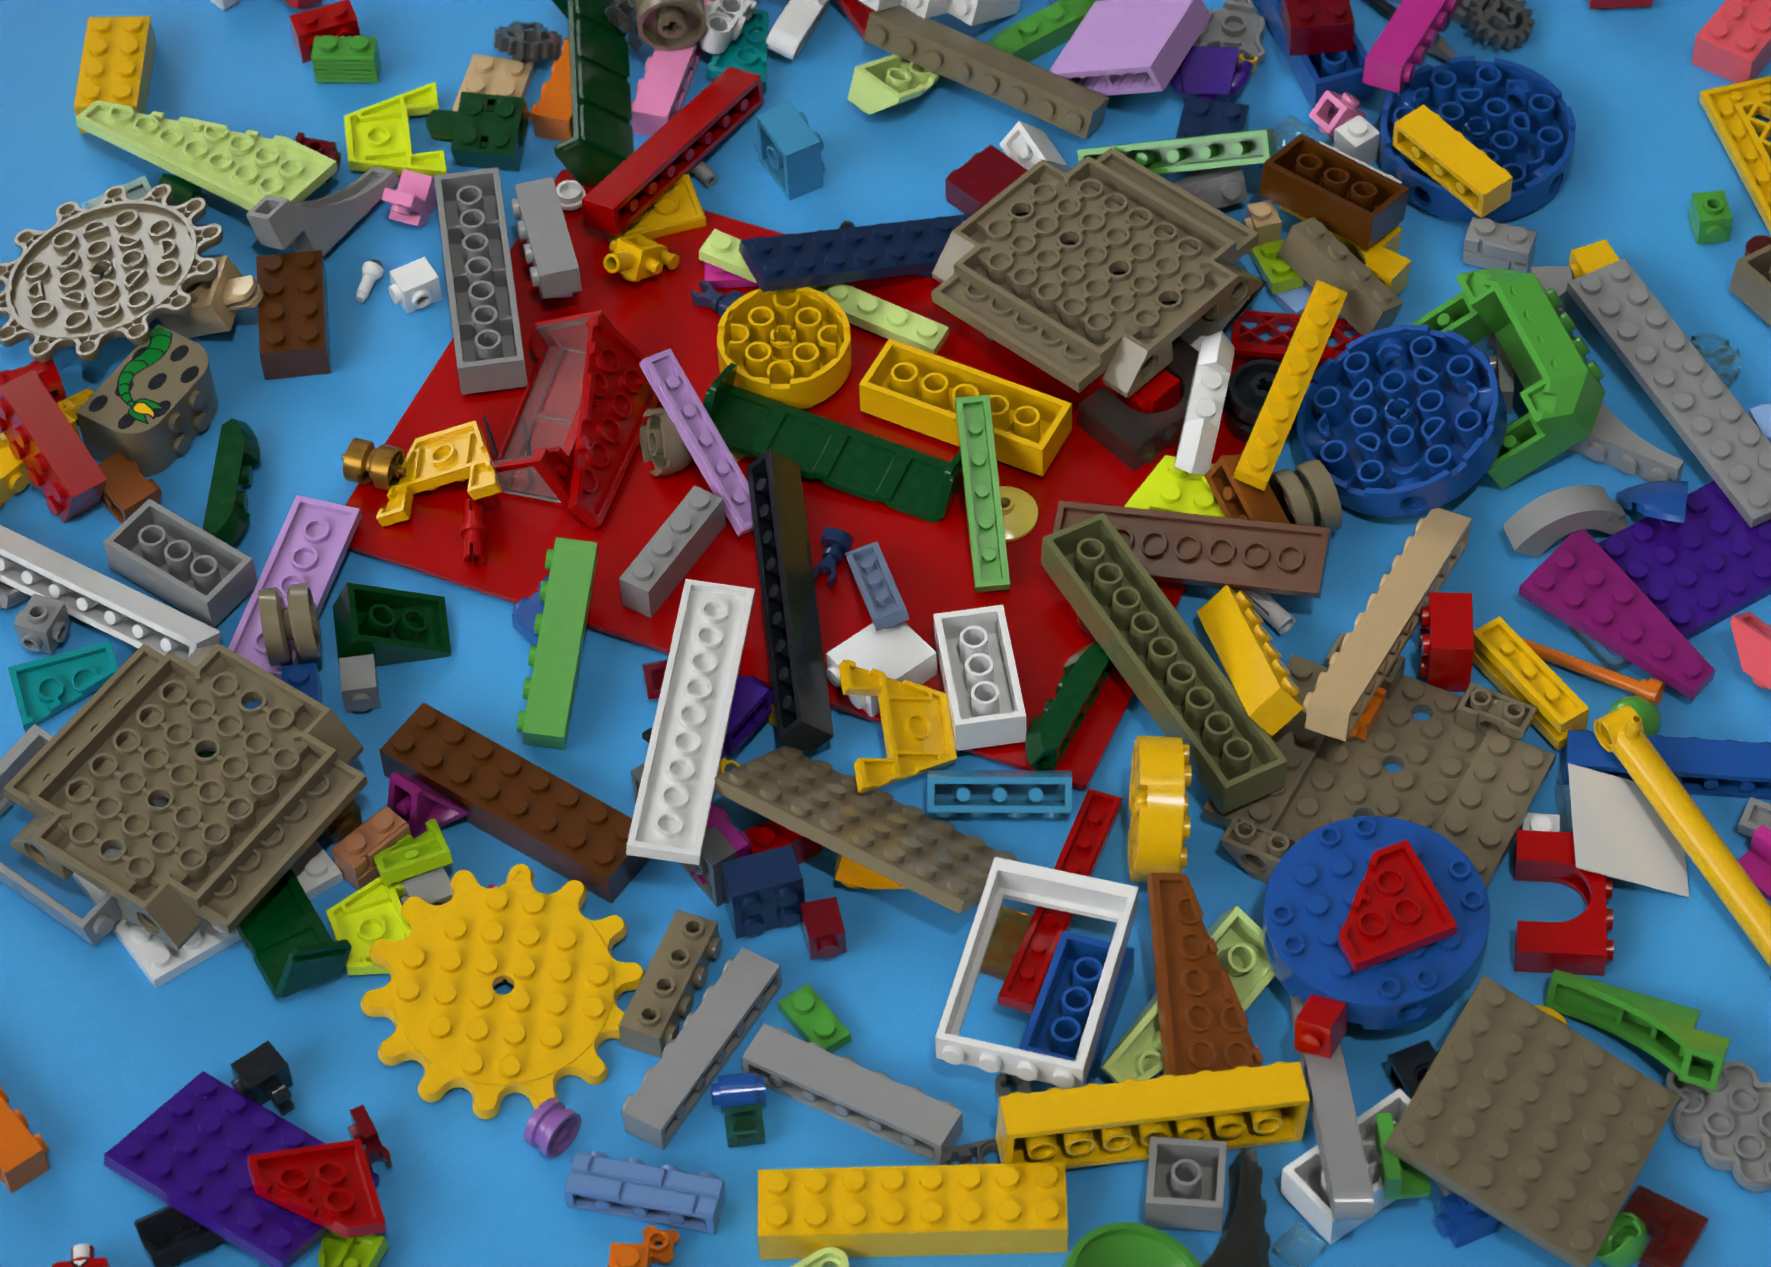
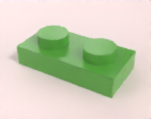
(814, 1019)

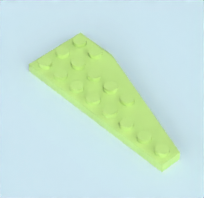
(212, 157)

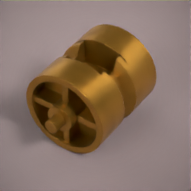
(368, 463)

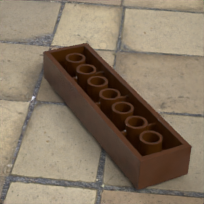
(516, 801)

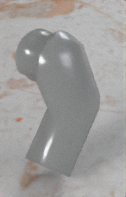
(704, 174)

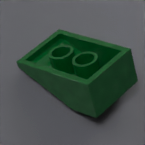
(390, 624)

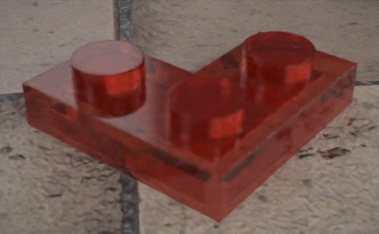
(1672, 1227)

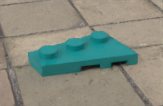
(747, 52)
(60, 680)

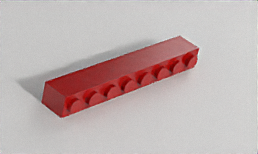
(672, 151)

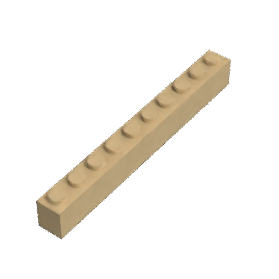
(1386, 625)

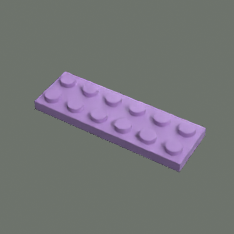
(305, 551)

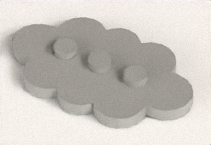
(1728, 1123)

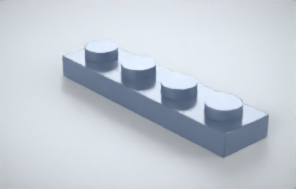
(877, 586)

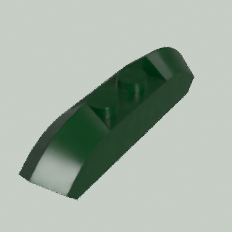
(227, 499)
(1055, 728)

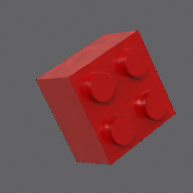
(1447, 641)

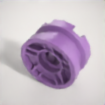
(552, 1128)

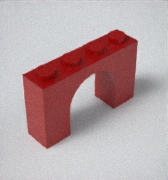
(1572, 945)

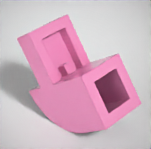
(413, 199)

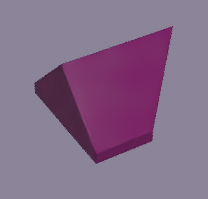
(419, 803)

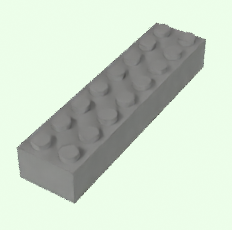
(480, 281)

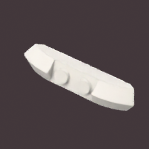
(1205, 404)

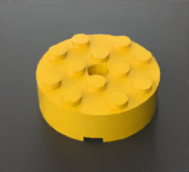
(786, 345)
(1158, 806)

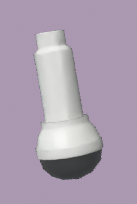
(371, 272)

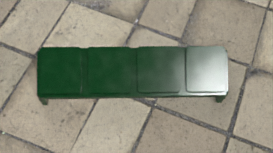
(598, 93)
(833, 451)
(290, 938)

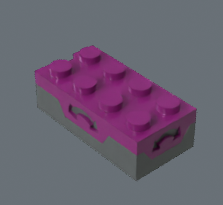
(720, 845)

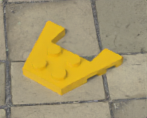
(440, 460)
(913, 725)

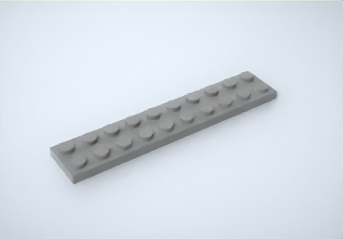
(1680, 385)

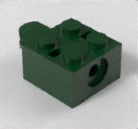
(484, 130)

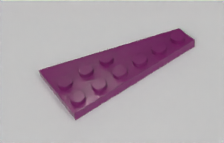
(1598, 598)

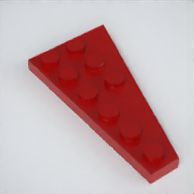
(609, 420)

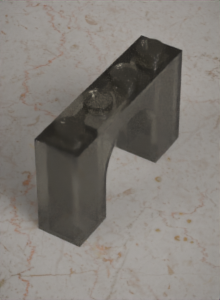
(1138, 435)

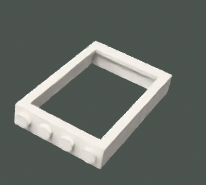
(1055, 891)

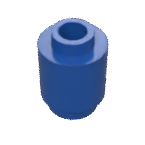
(738, 1090)

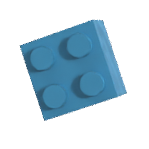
(790, 150)

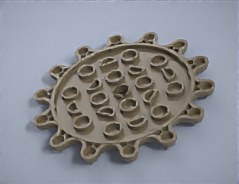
(148, 262)

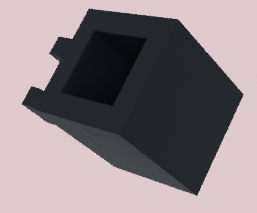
(264, 1077)

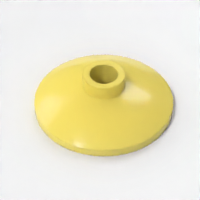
(1020, 512)

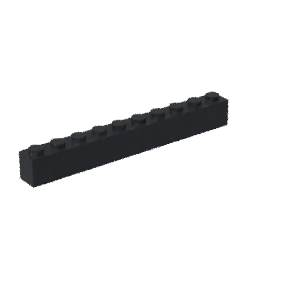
(789, 602)

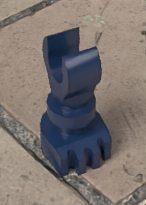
(711, 298)
(836, 544)

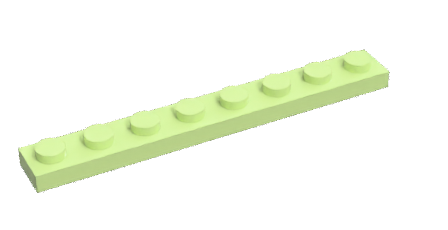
(860, 307)

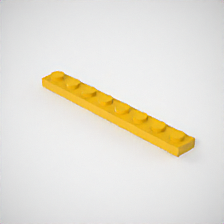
(1290, 385)

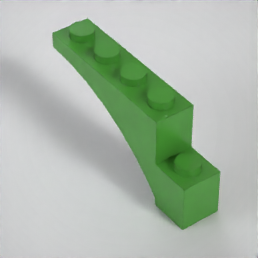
(1645, 1021)

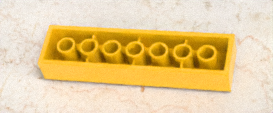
(1116, 1119)
(913, 1210)

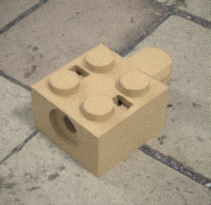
(215, 302)

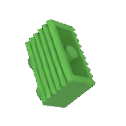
(346, 59)

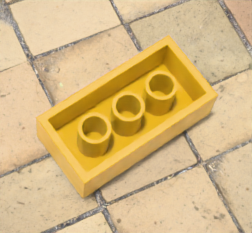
(116, 62)

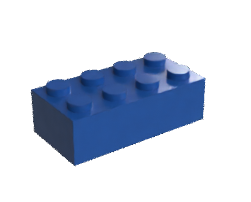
(1068, 996)

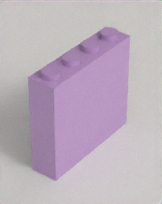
(1131, 45)

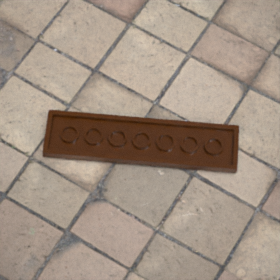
(1216, 549)

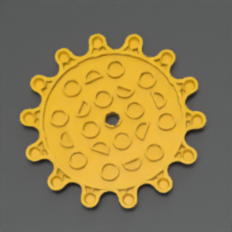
(493, 1041)

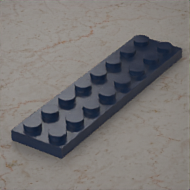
(848, 253)

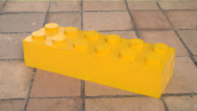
(920, 394)

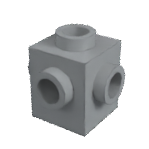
(42, 624)

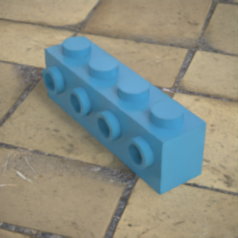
(999, 792)

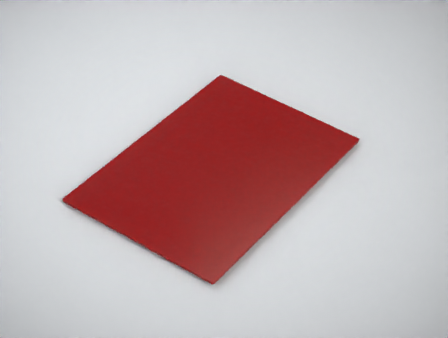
(925, 558)

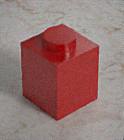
(1320, 1026)

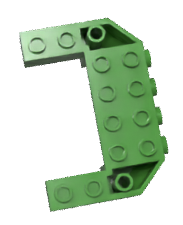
(1548, 359)

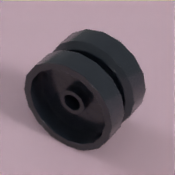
(1247, 394)

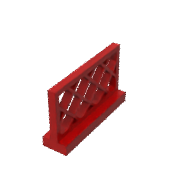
(1270, 348)

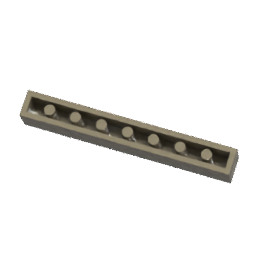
(987, 70)

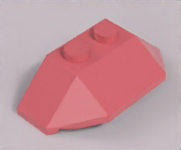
(1753, 647)

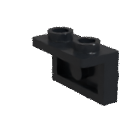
(172, 1236)

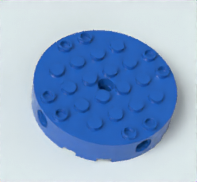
(1498, 109)
(1403, 420)
(1313, 897)

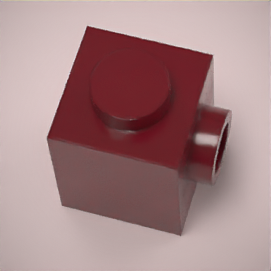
(823, 928)

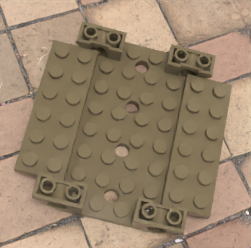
(1063, 301)
(1457, 773)
(229, 817)

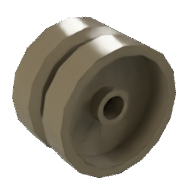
(670, 23)
(1308, 495)
(284, 624)

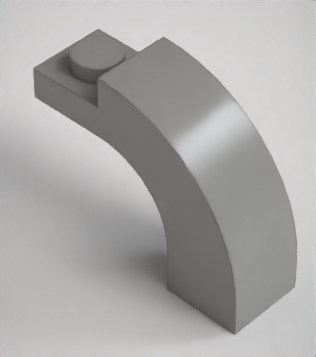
(1561, 513)

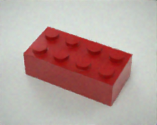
(49, 447)

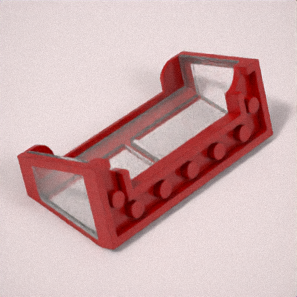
(542, 436)

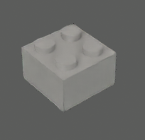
(1185, 1184)

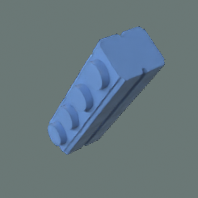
(645, 1192)

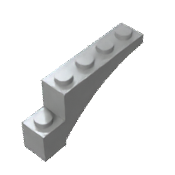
(321, 221)
(1551, 277)
(1624, 450)

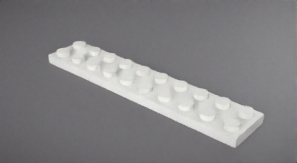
(691, 723)

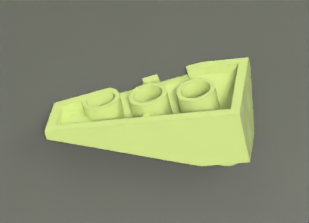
(888, 83)

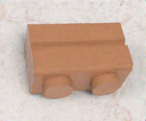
(356, 851)

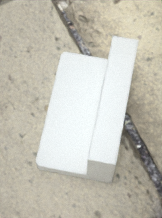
(1029, 146)

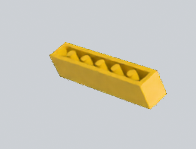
(1250, 659)

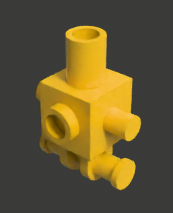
(638, 257)

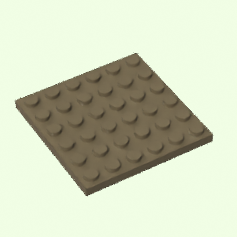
(1532, 1123)

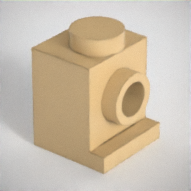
(1264, 220)

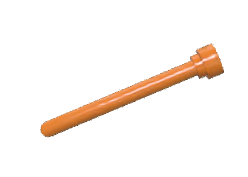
(1649, 689)

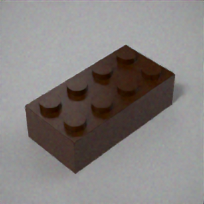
(1334, 191)
(293, 315)

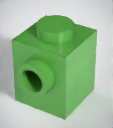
(1708, 223)

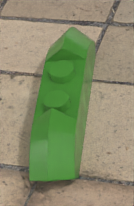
(1042, 30)

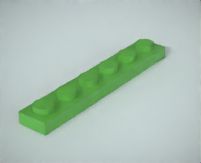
(982, 493)

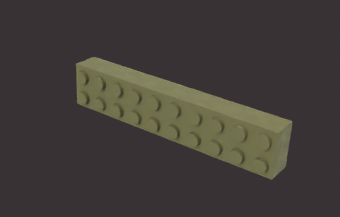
(1163, 662)

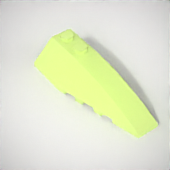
(1245, 959)

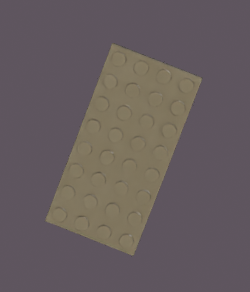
(864, 826)

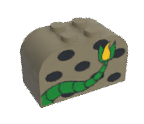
(151, 403)

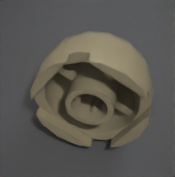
(663, 444)

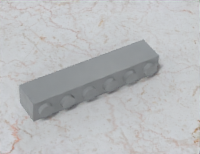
(701, 1048)
(853, 1093)

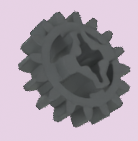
(1498, 22)
(527, 41)

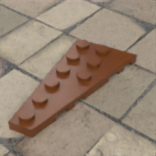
(1196, 1000)

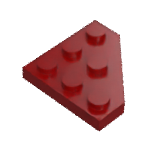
(1393, 910)
(323, 1185)

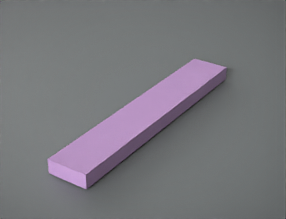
(700, 437)

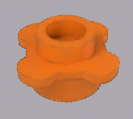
(664, 1253)

